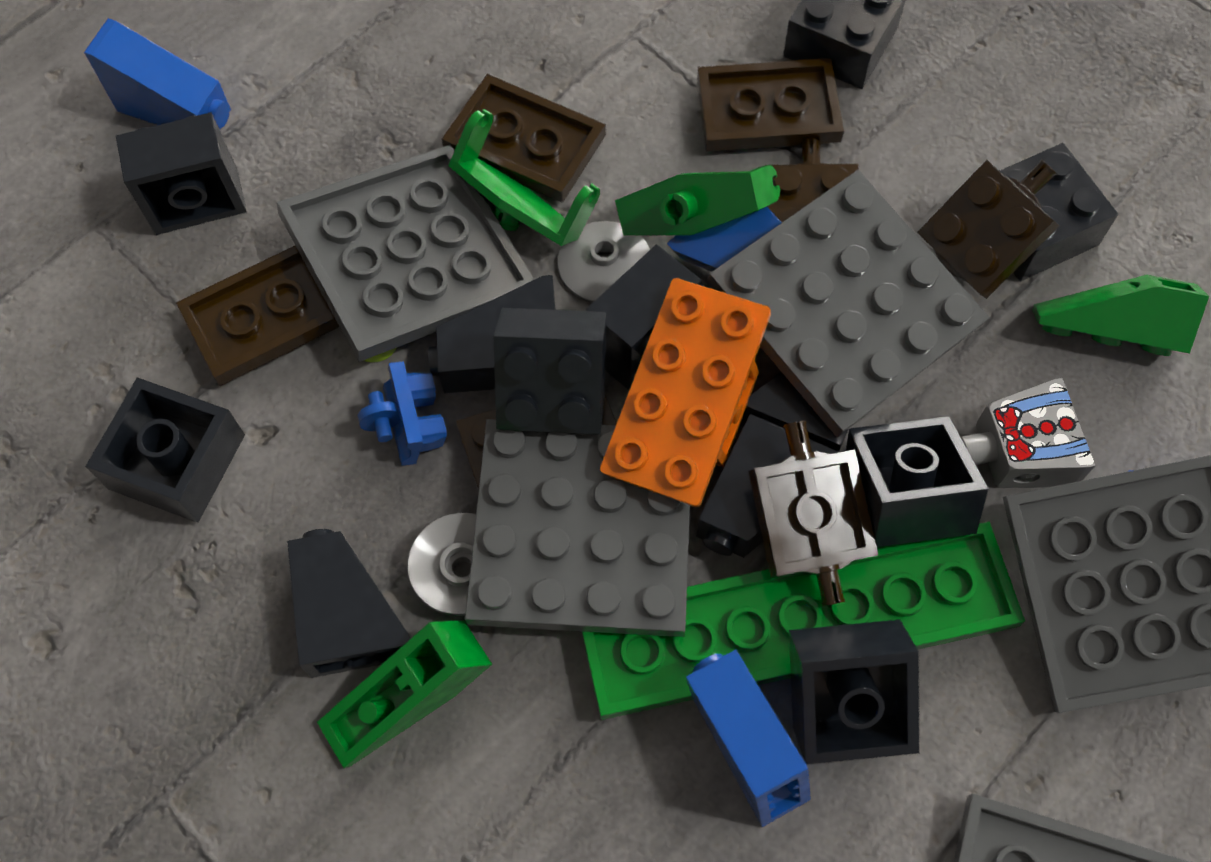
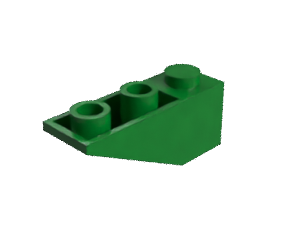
(1140, 310)

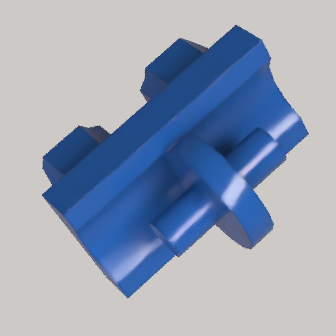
(402, 395)

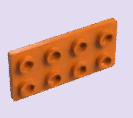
(688, 392)

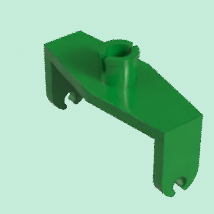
(513, 199)
(696, 201)

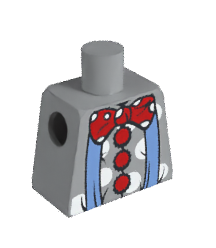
(1032, 439)

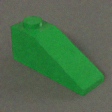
(404, 689)

